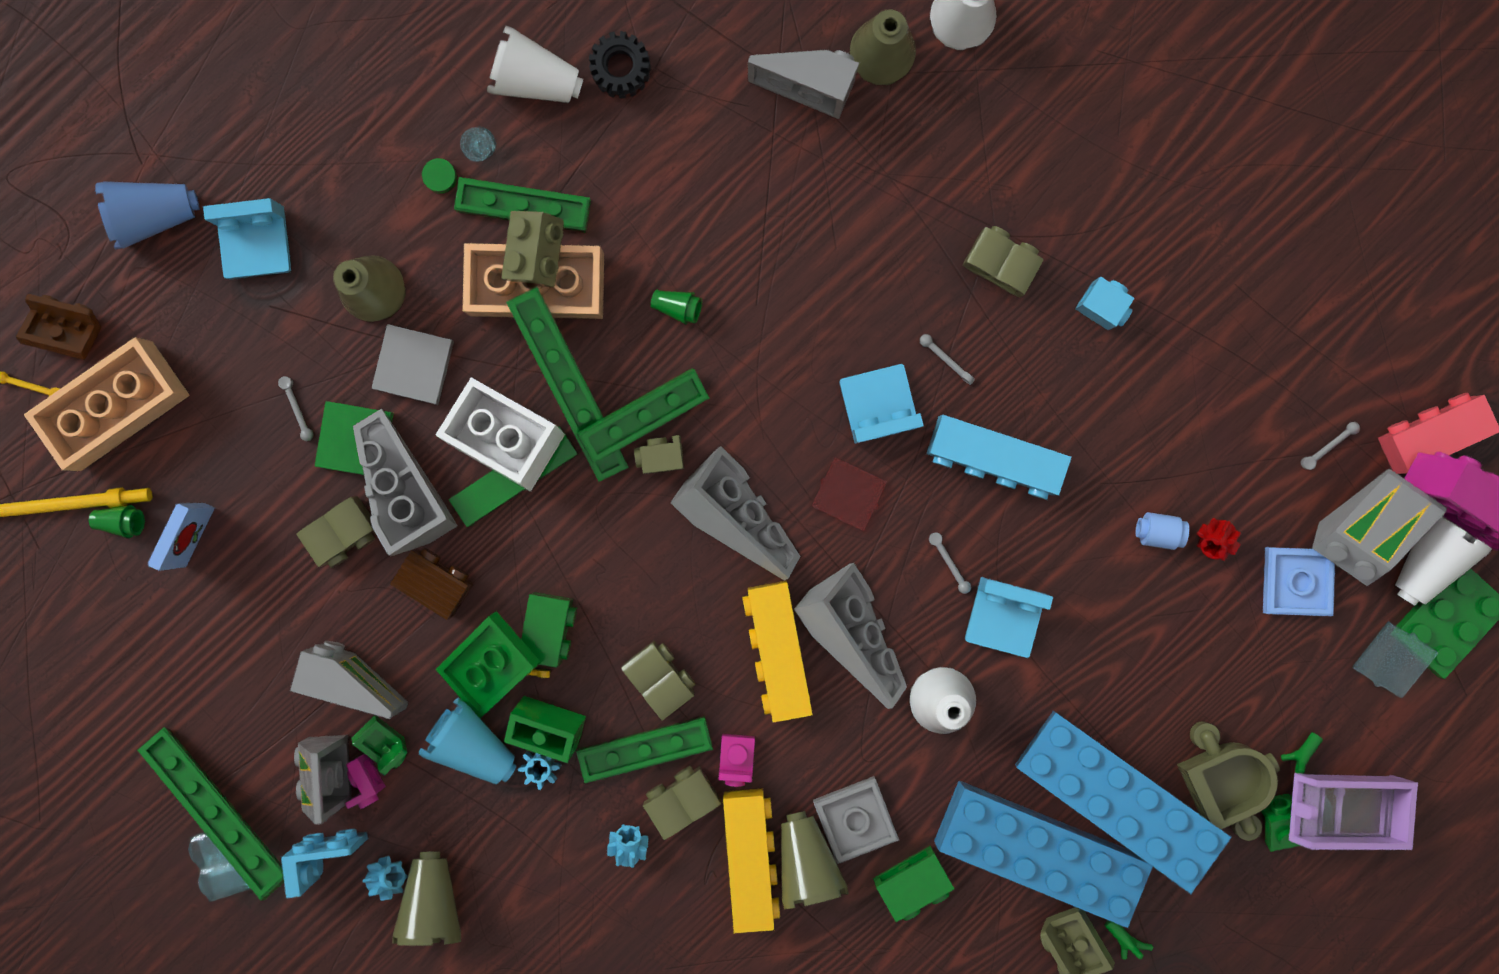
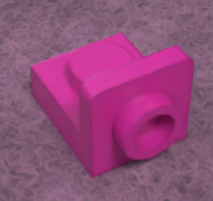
(736, 759)
(366, 778)

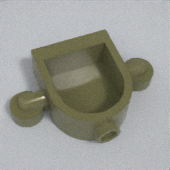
(1229, 781)

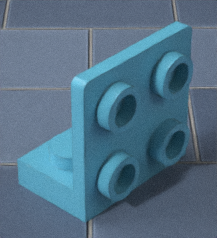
(251, 237)
(879, 403)
(1006, 617)
(305, 860)

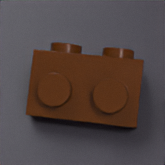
(59, 326)

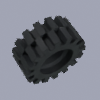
(620, 45)

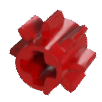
(1218, 539)

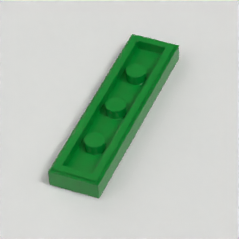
(500, 199)
(643, 415)
(495, 490)
(644, 749)

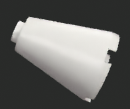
(963, 22)
(532, 71)
(1438, 561)
(942, 700)

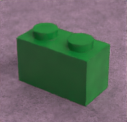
(547, 627)
(545, 729)
(913, 885)

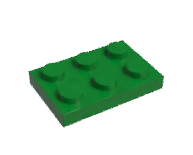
(1454, 620)
(488, 664)

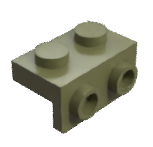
(532, 248)
(1075, 943)

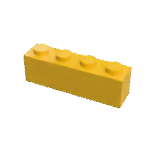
(779, 651)
(749, 860)

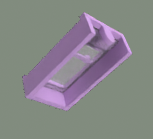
(1353, 812)

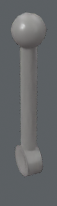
(927, 341)
(287, 383)
(1310, 462)
(936, 540)

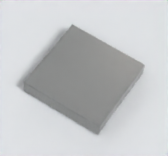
(412, 364)
(855, 820)

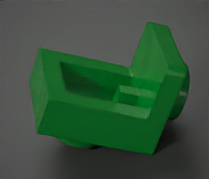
(381, 744)
(1277, 823)

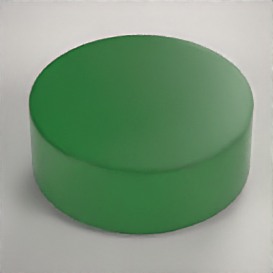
(439, 176)

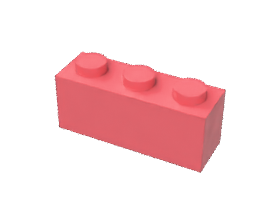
(1442, 430)

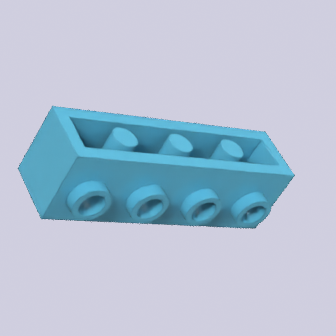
(998, 456)

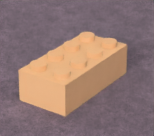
(575, 294)
(106, 404)

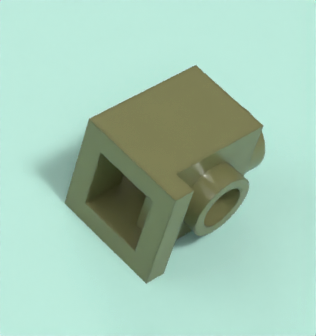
(660, 455)

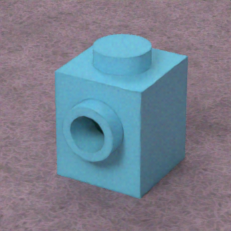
(1106, 303)

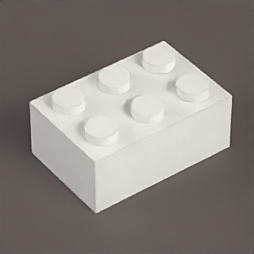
(500, 434)

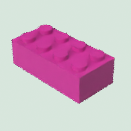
(1464, 490)

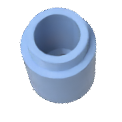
(1162, 531)

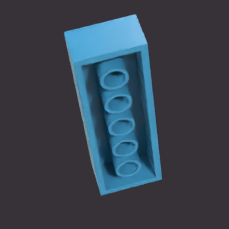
(1122, 802)
(1042, 854)

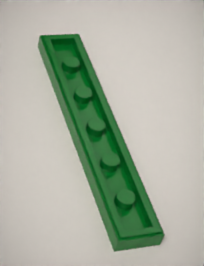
(561, 372)
(213, 813)

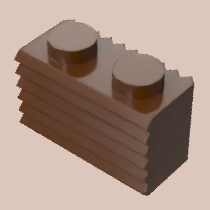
(432, 582)

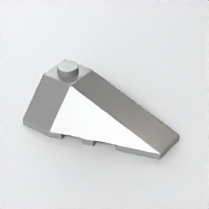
(400, 495)
(726, 508)
(845, 625)

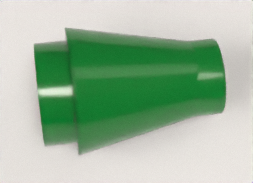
(679, 305)
(121, 521)

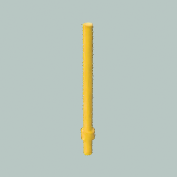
(112, 498)

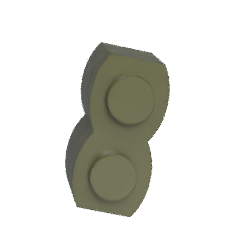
(1003, 261)
(338, 532)
(659, 679)
(681, 802)

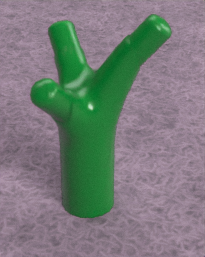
(1304, 753)
(1127, 941)

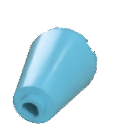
(468, 745)

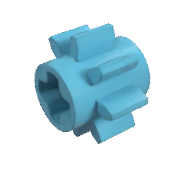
(533, 774)
(627, 846)
(385, 878)

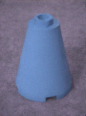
(143, 209)

